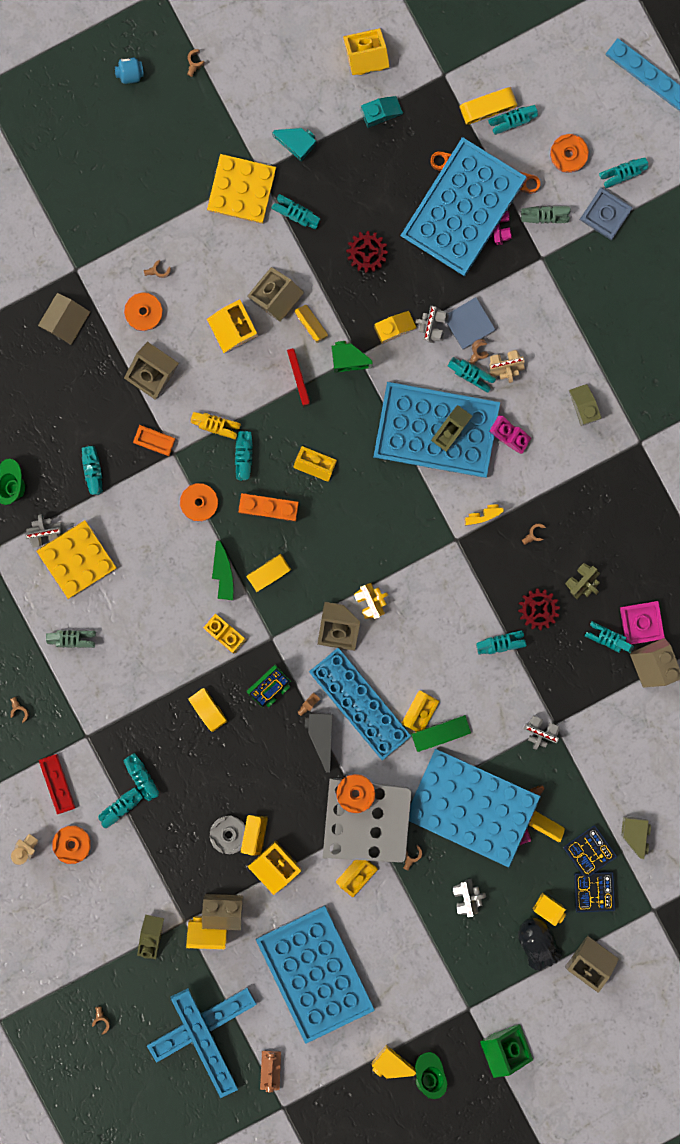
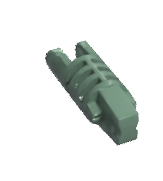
(556, 214)
(71, 638)

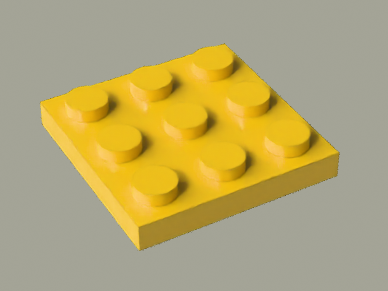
(241, 188)
(76, 559)

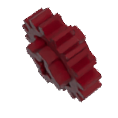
(359, 252)
(545, 615)

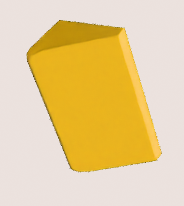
(311, 323)
(315, 463)
(420, 711)
(547, 826)
(254, 835)
(356, 876)

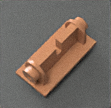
(270, 1070)

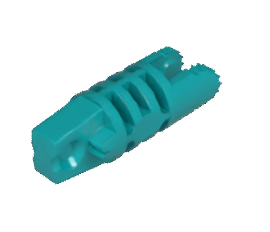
(513, 119)
(624, 171)
(296, 212)
(471, 373)
(243, 456)
(92, 470)
(609, 638)
(501, 643)
(141, 777)
(120, 807)

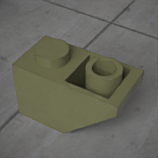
(635, 834)
(150, 937)

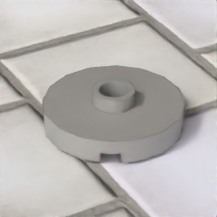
(220, 841)

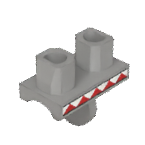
(429, 324)
(42, 528)
(550, 734)
(471, 896)

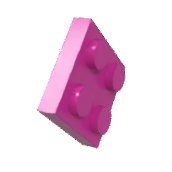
(642, 622)

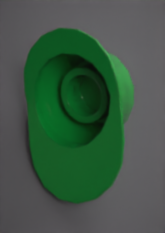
(11, 482)
(430, 1076)

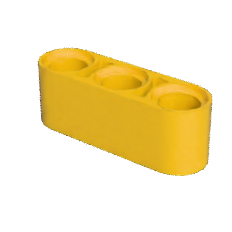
(488, 105)

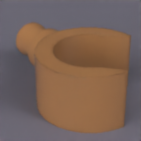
(193, 66)
(153, 271)
(476, 356)
(530, 537)
(309, 703)
(15, 704)
(409, 861)
(99, 1016)

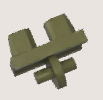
(587, 582)

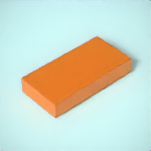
(154, 440)

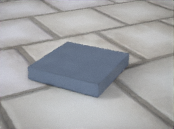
(606, 213)
(469, 323)

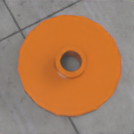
(576, 146)
(150, 319)
(208, 498)
(363, 800)
(61, 844)

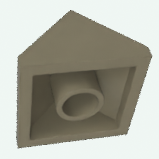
(64, 318)

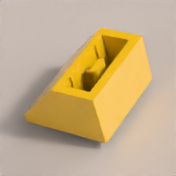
(232, 326)
(275, 867)

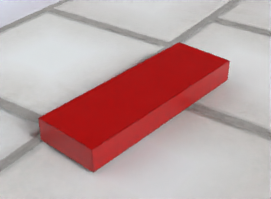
(298, 377)
(57, 784)

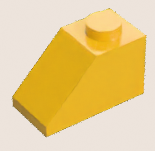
(394, 326)
(391, 1064)

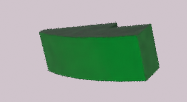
(223, 572)
(441, 733)

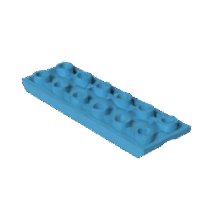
(360, 703)

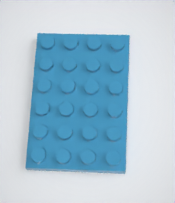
(463, 206)
(415, 415)
(472, 807)
(315, 974)

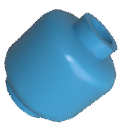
(129, 70)

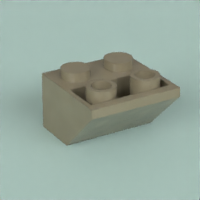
(592, 964)

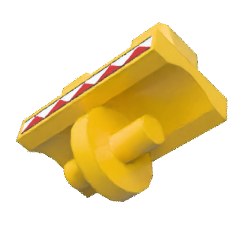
(374, 599)

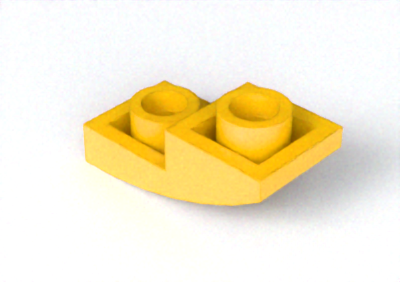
(488, 514)
(268, 572)
(224, 633)
(207, 710)

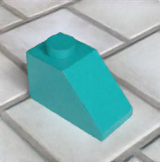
(380, 110)
(296, 141)

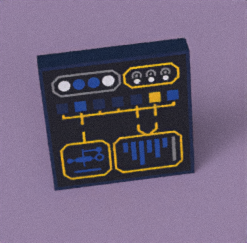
(589, 852)
(594, 893)

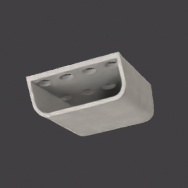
(372, 834)

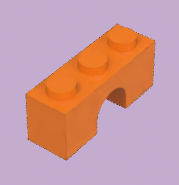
(268, 507)

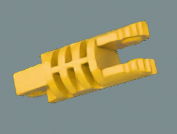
(215, 424)

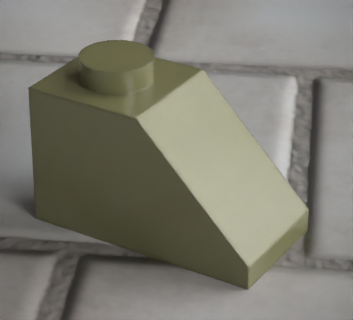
(585, 405)
(451, 428)

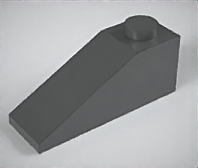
(320, 730)

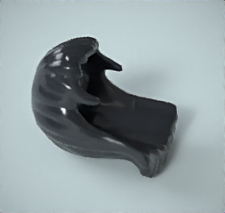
(538, 944)

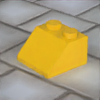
(366, 51)
(205, 938)

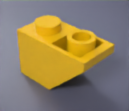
(549, 909)

